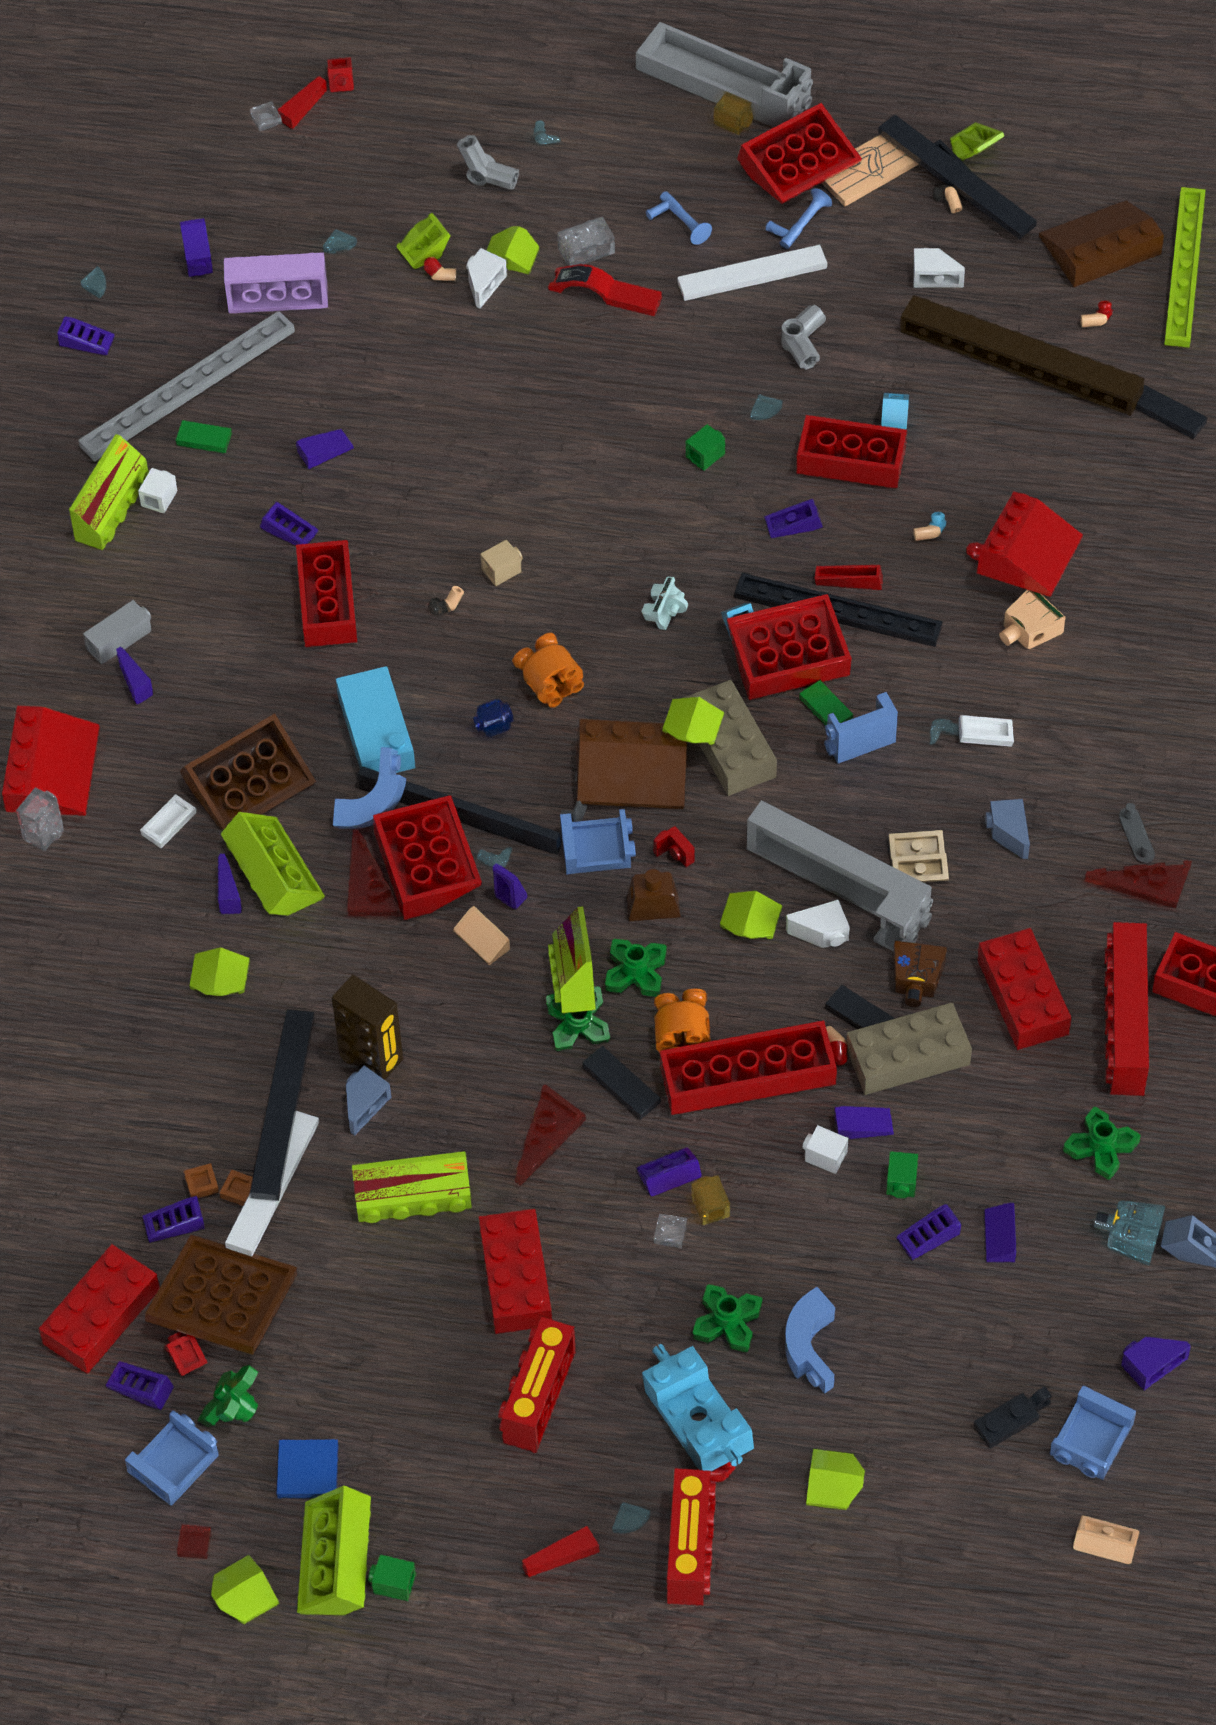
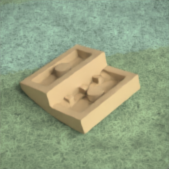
(919, 855)

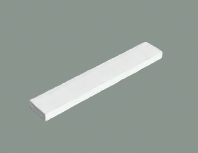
(752, 272)
(258, 1212)

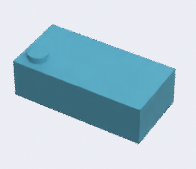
(374, 717)

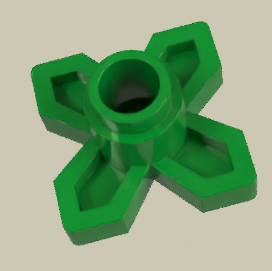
(635, 966)
(589, 1026)
(1102, 1142)
(727, 1317)
(231, 1398)

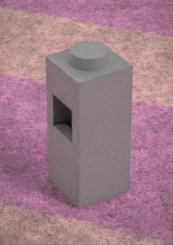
(117, 630)

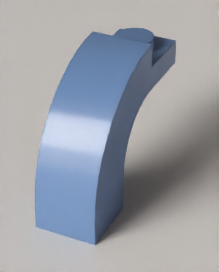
(383, 797)
(805, 1320)

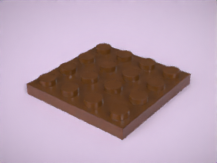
(221, 1294)

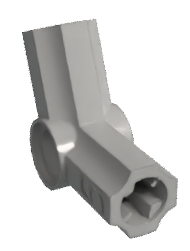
(483, 166)
(796, 334)

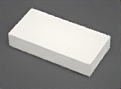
(986, 730)
(168, 821)

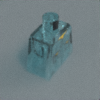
(1133, 1229)

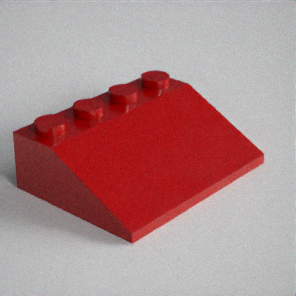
(798, 154)
(1028, 546)
(789, 646)
(53, 755)
(426, 855)

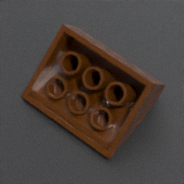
(1103, 242)
(630, 765)
(248, 773)

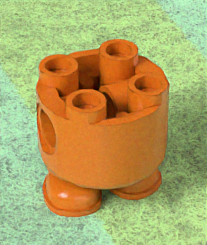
(549, 670)
(682, 1021)

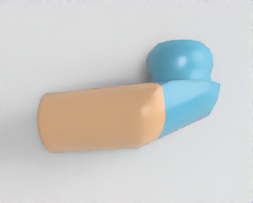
(933, 530)

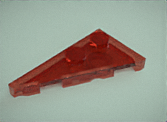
(1150, 882)
(367, 888)
(552, 1125)

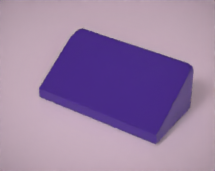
(669, 1171)
(1000, 1233)

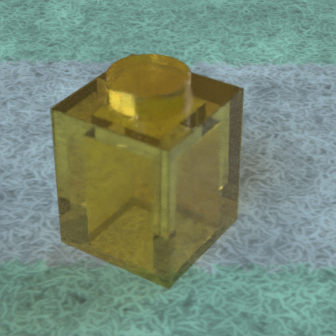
(733, 113)
(710, 1199)

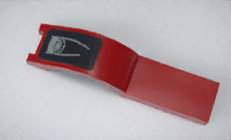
(612, 291)

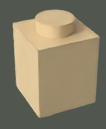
(501, 562)

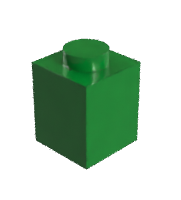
(705, 447)
(902, 1174)
(392, 1577)

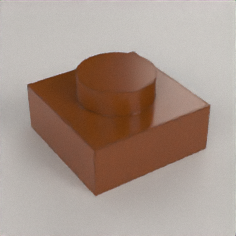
(201, 1181)
(236, 1187)

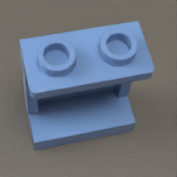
(862, 733)
(597, 843)
(1093, 1433)
(173, 1458)

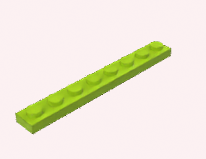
(1185, 267)

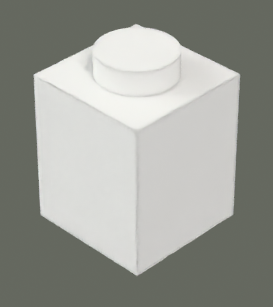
(157, 490)
(825, 1149)

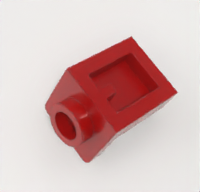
(340, 74)
(677, 845)
(185, 1353)

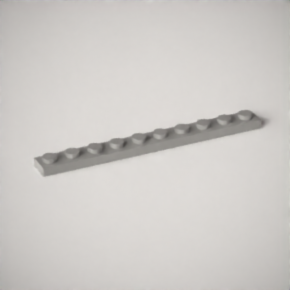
(188, 384)

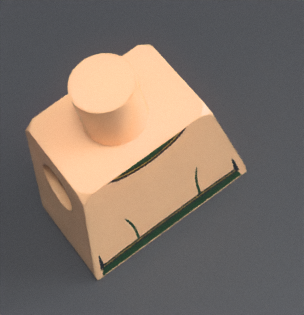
(1031, 621)

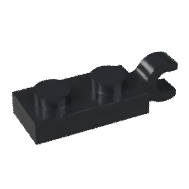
(1011, 1417)

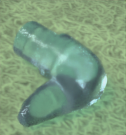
(541, 137)
(942, 725)
(491, 859)

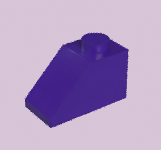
(196, 247)
(1153, 1359)

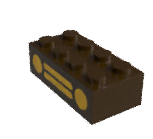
(367, 1027)

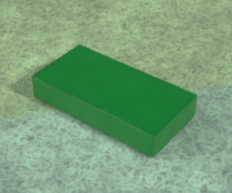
(203, 436)
(824, 702)

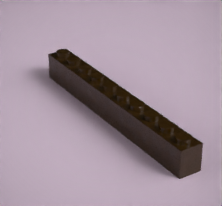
(1022, 355)

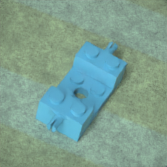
(680, 1389)

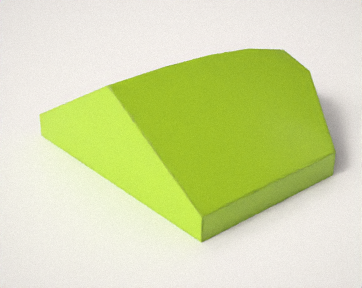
(974, 140)
(423, 241)
(516, 248)
(693, 720)
(751, 915)
(219, 972)
(834, 1479)
(243, 1590)

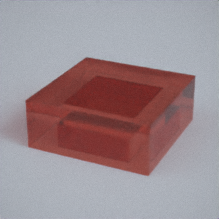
(194, 1541)

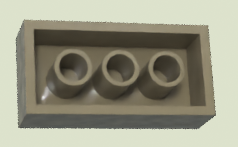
(740, 750)
(908, 1048)

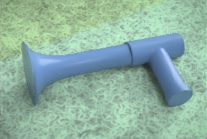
(819, 200)
(699, 233)

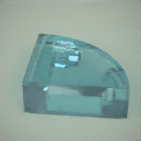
(339, 241)
(95, 282)
(765, 407)
(630, 1518)

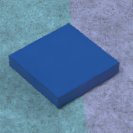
(307, 1468)

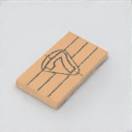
(879, 165)

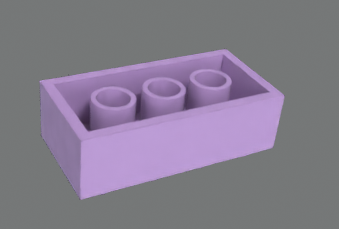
(275, 282)

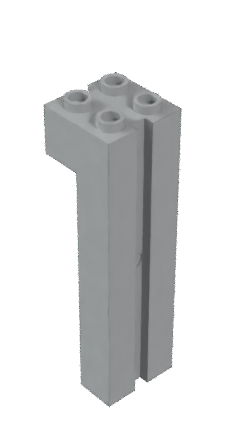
(714, 71)
(844, 871)

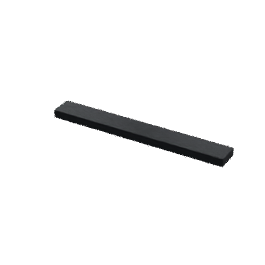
(957, 176)
(847, 611)
(476, 815)
(282, 1105)

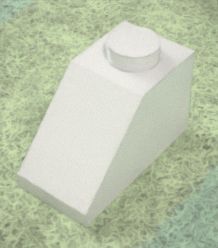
(936, 269)
(485, 275)
(820, 925)

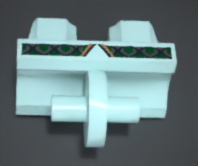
(668, 603)

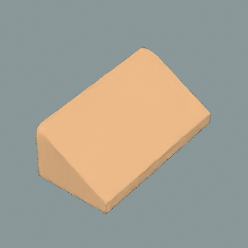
(482, 936)
(1106, 1539)

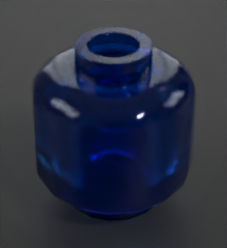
(493, 717)

